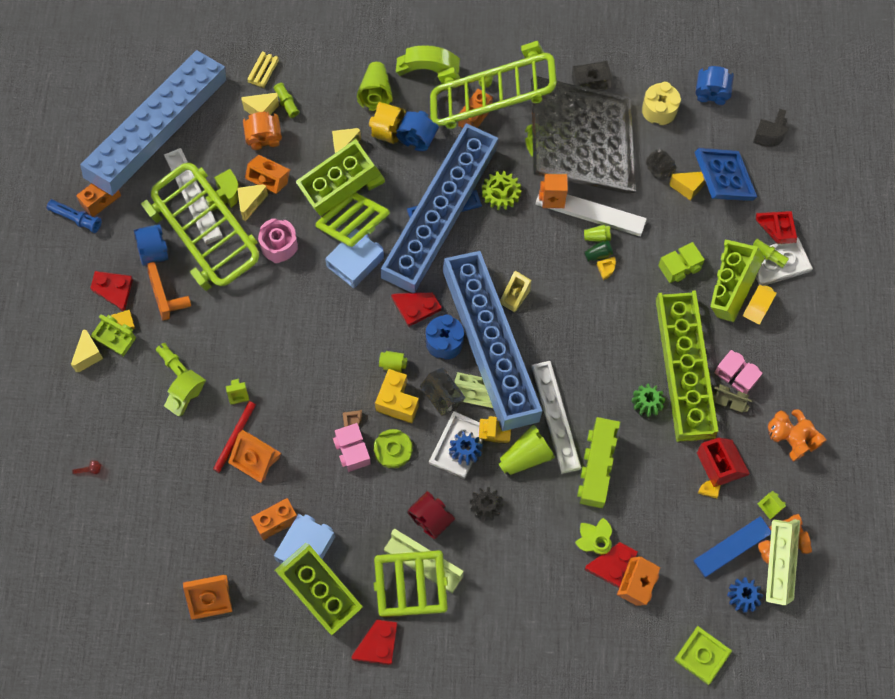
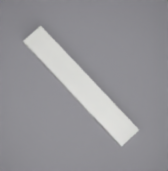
(174, 160)
(601, 215)
(556, 417)

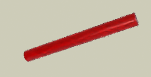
(231, 442)

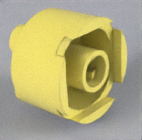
(661, 103)

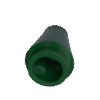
(599, 251)

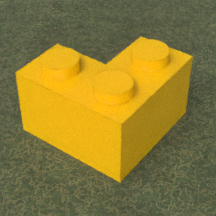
(392, 399)

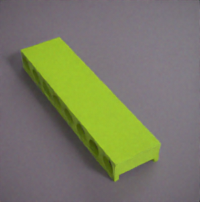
(686, 367)

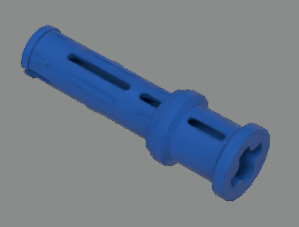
(81, 218)

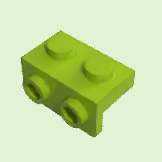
(113, 335)

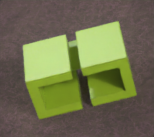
(677, 265)

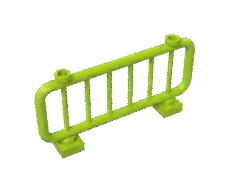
(450, 79)
(208, 273)

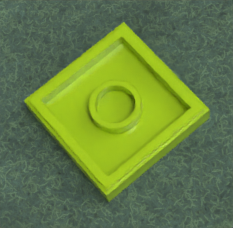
(703, 655)

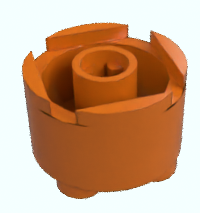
(262, 130)

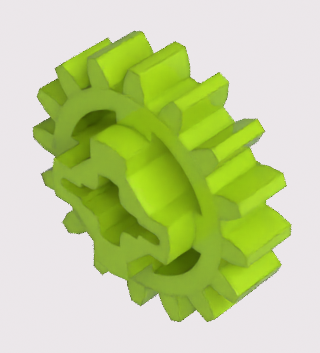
(499, 197)

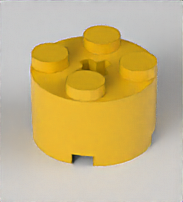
(386, 122)

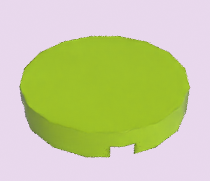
(393, 448)

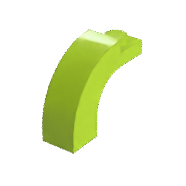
(426, 57)

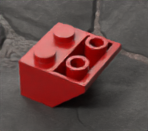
(721, 461)

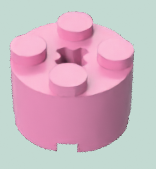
(278, 240)

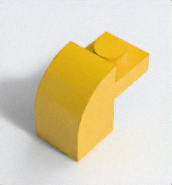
(759, 304)
(490, 431)

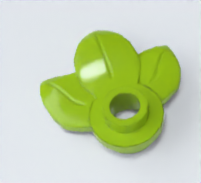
(594, 535)

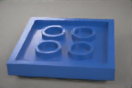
(725, 174)

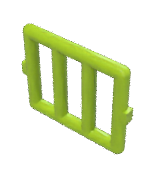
(369, 228)
(402, 609)

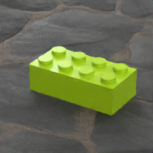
(337, 177)
(318, 588)

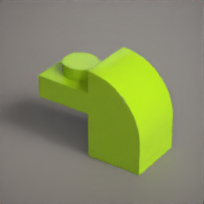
(227, 186)
(182, 390)

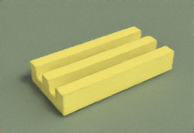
(274, 60)

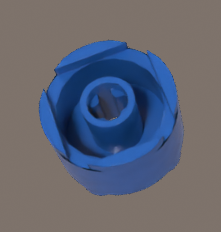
(714, 85)
(417, 130)
(151, 244)
(436, 335)

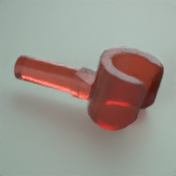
(94, 468)

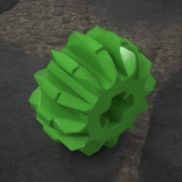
(656, 401)

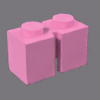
(731, 365)
(352, 447)

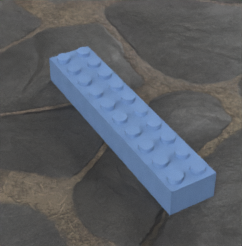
(153, 123)
(439, 208)
(492, 341)

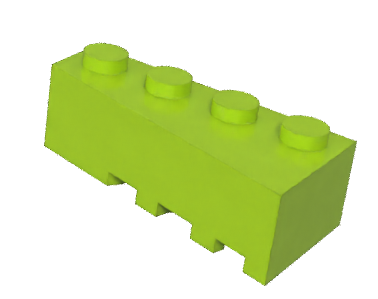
(735, 278)
(599, 462)

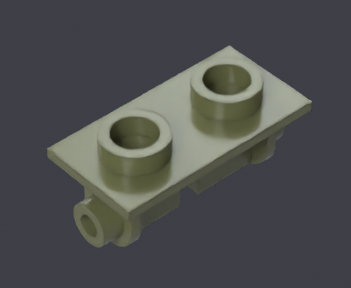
(739, 400)

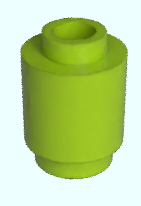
(393, 361)

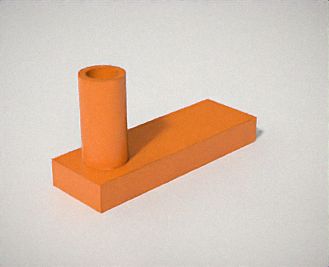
(164, 306)

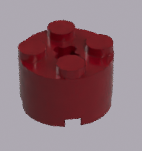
(430, 515)

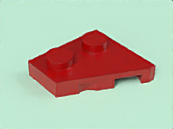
(779, 226)
(113, 287)
(416, 306)
(613, 564)
(377, 644)

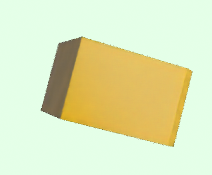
(687, 183)

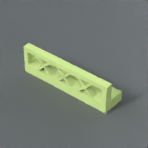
(473, 389)
(402, 544)
(783, 561)

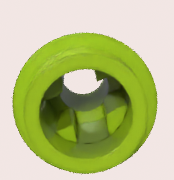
(598, 234)

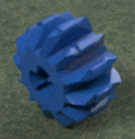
(465, 455)
(746, 603)

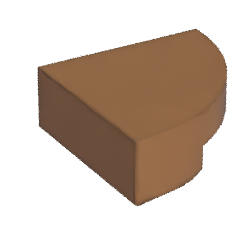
(352, 418)

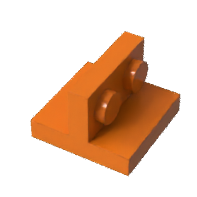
(253, 456)
(207, 596)

